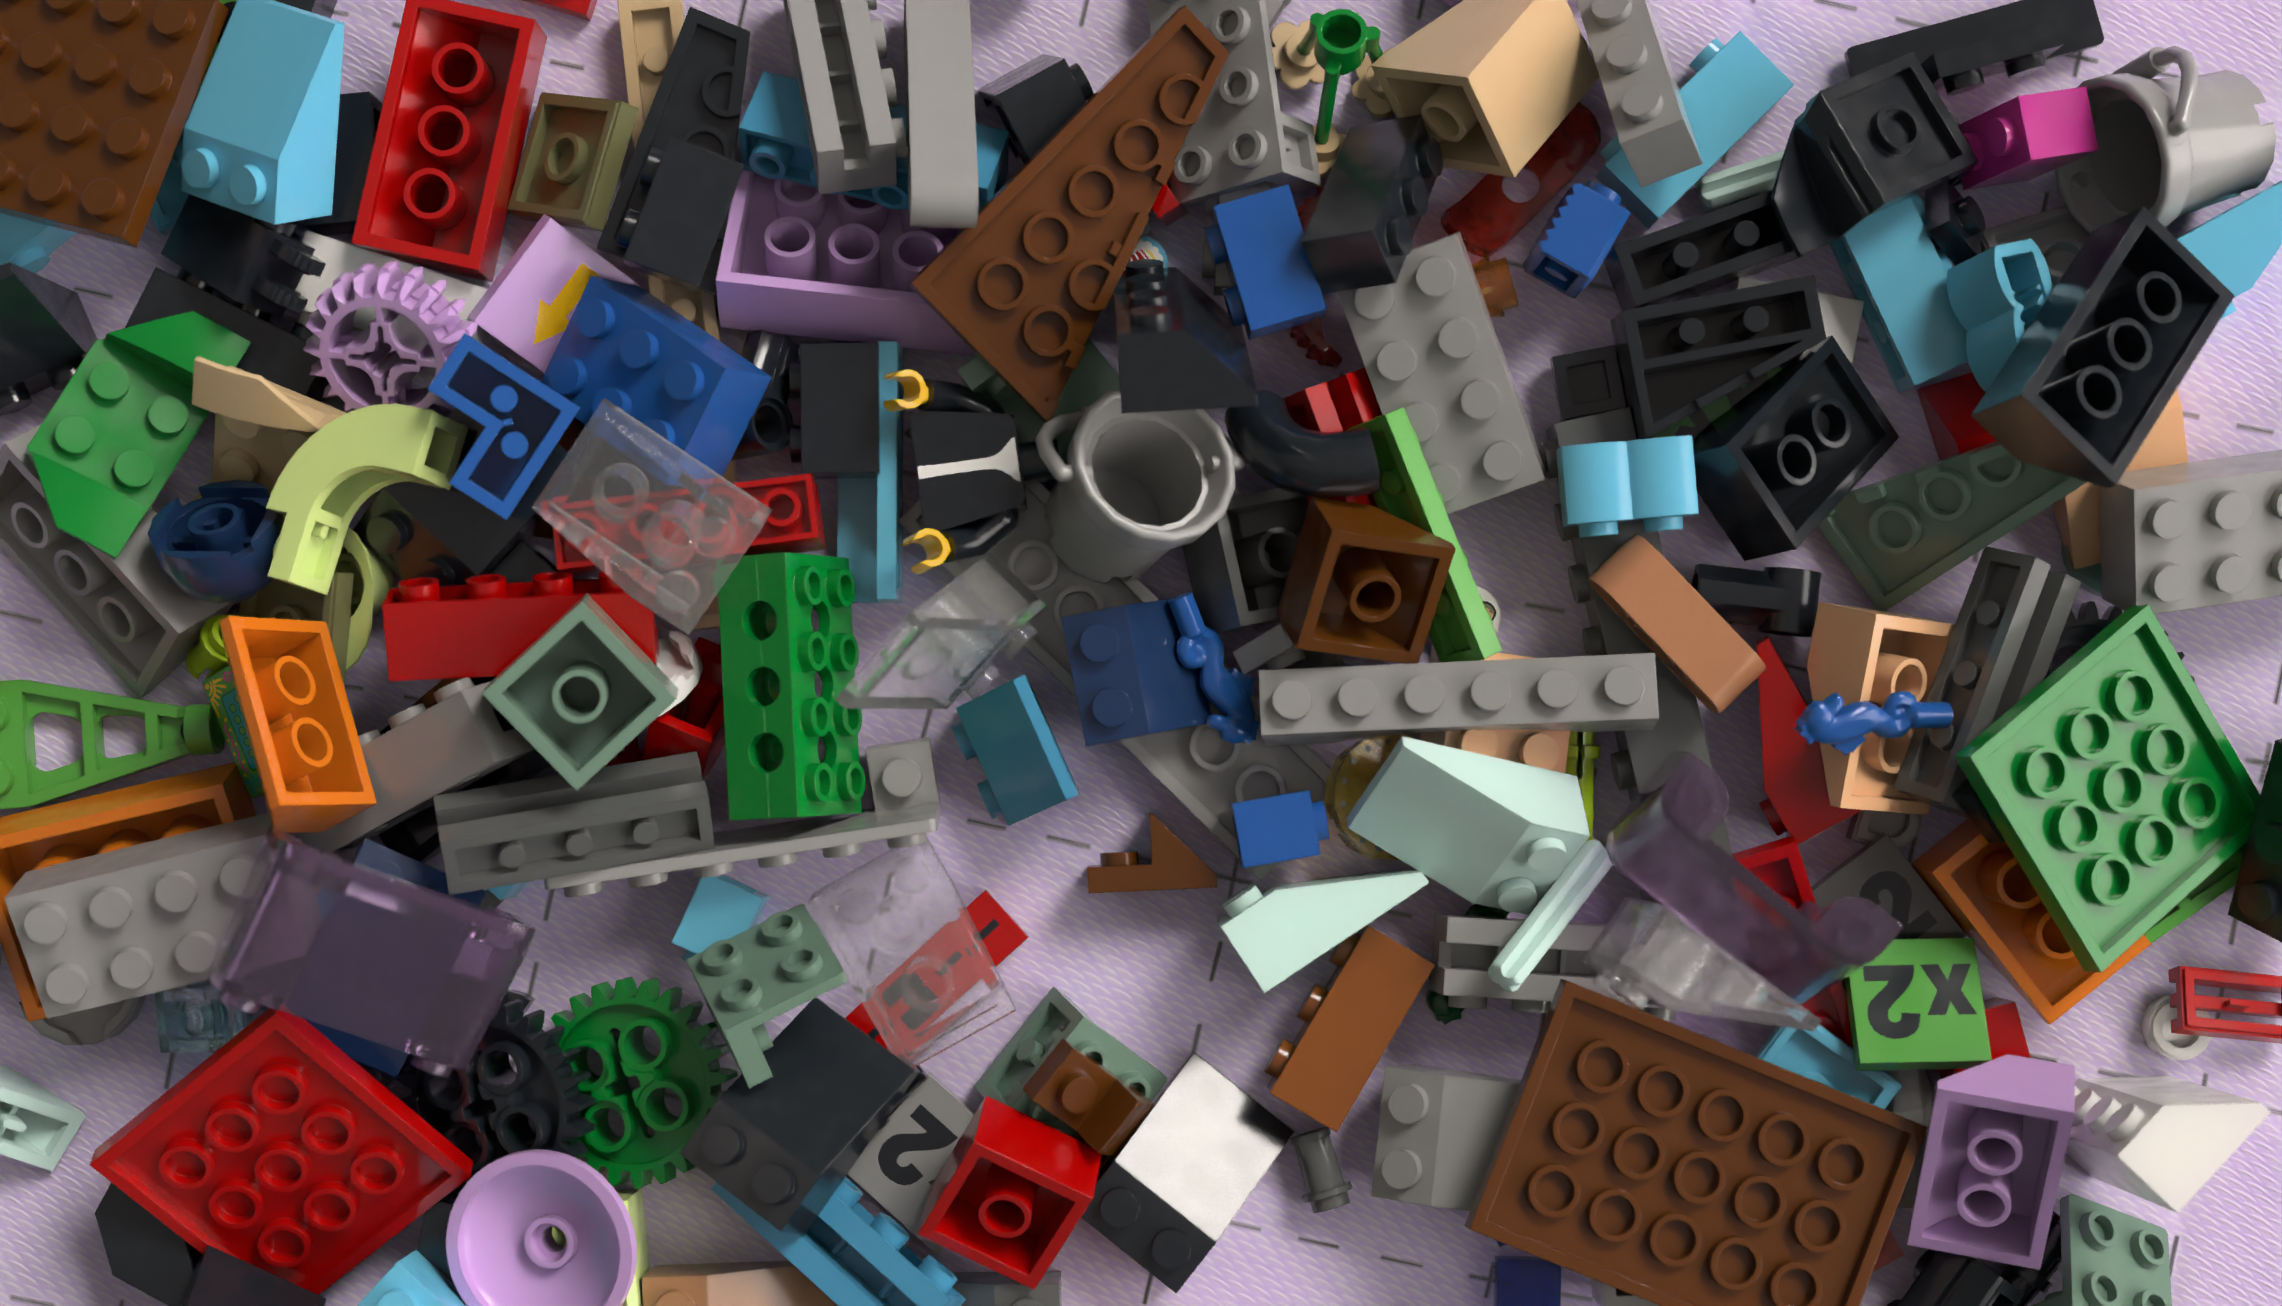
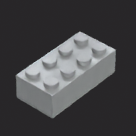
(1440, 358)
(2193, 534)
(133, 915)

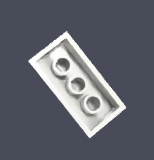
(2157, 1134)

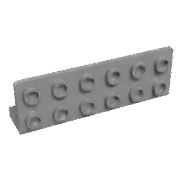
(1241, 129)
(904, 812)

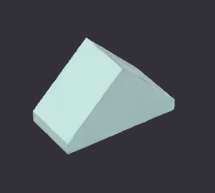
(34, 1121)

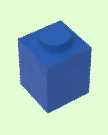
(1279, 828)

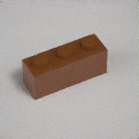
(1347, 1025)

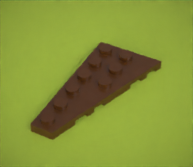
(1067, 222)

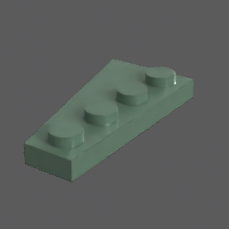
(1935, 517)

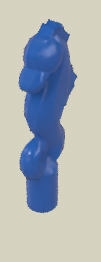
(1225, 689)
(1846, 725)

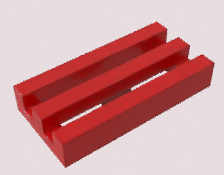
(2188, 1002)

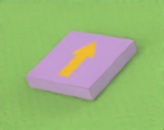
(540, 291)

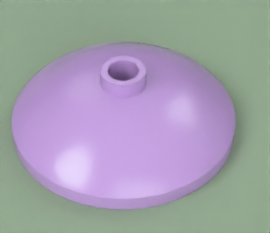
(504, 1242)

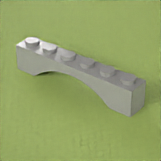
(1398, 699)

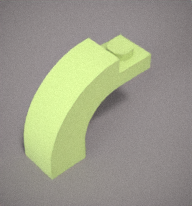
(345, 467)

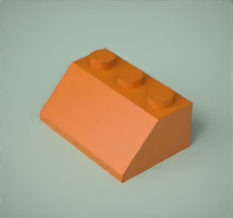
(297, 722)

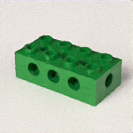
(771, 692)

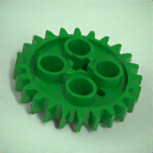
(684, 1064)

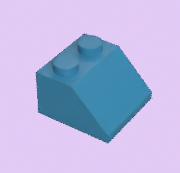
(1015, 751)

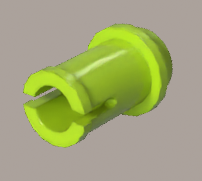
(208, 651)

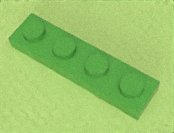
(1407, 490)

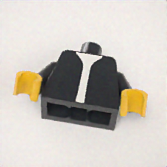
(965, 468)

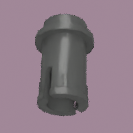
(1320, 1170)

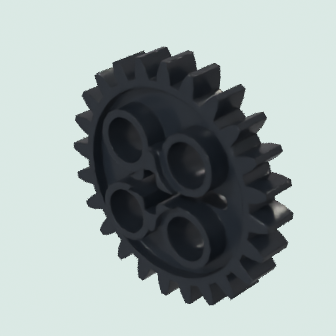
(499, 1100)

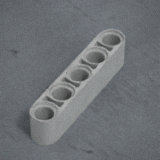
(940, 114)

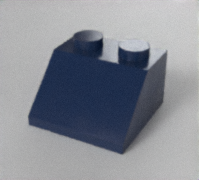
(1131, 673)

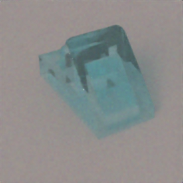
(195, 1020)

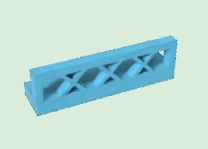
(872, 506)

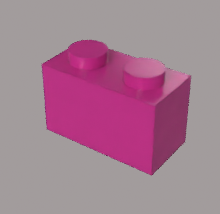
(2029, 137)

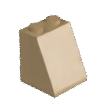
(1490, 80)

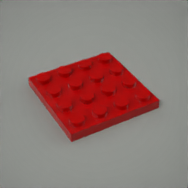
(283, 1155)

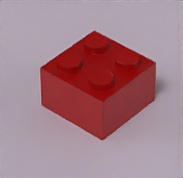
(1010, 1193)

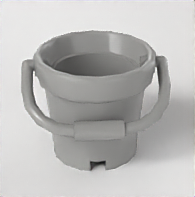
(2167, 142)
(1134, 485)

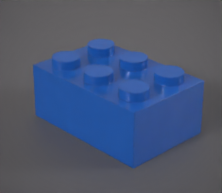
(656, 370)

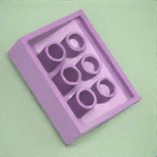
(827, 268)

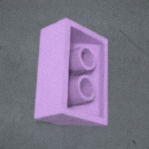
(1994, 1160)

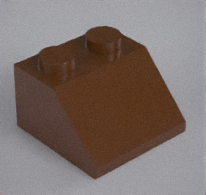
(1363, 583)

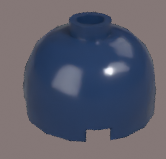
(218, 543)

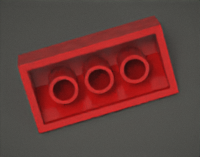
(450, 136)

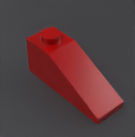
(1791, 765)

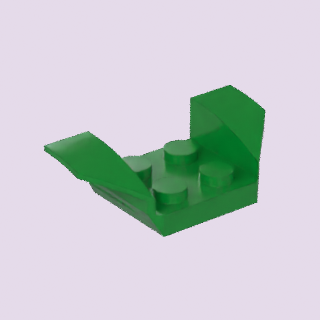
(125, 425)

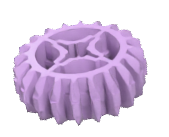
(408, 317)

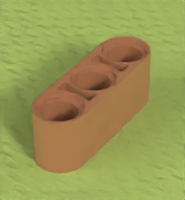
(1677, 623)

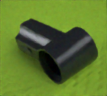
(771, 422)
(1773, 599)

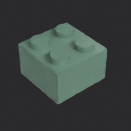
(581, 692)

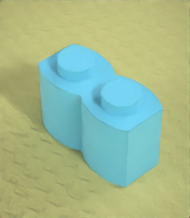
(1997, 301)
(1626, 483)

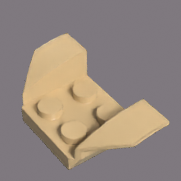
(255, 422)

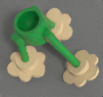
(1320, 54)

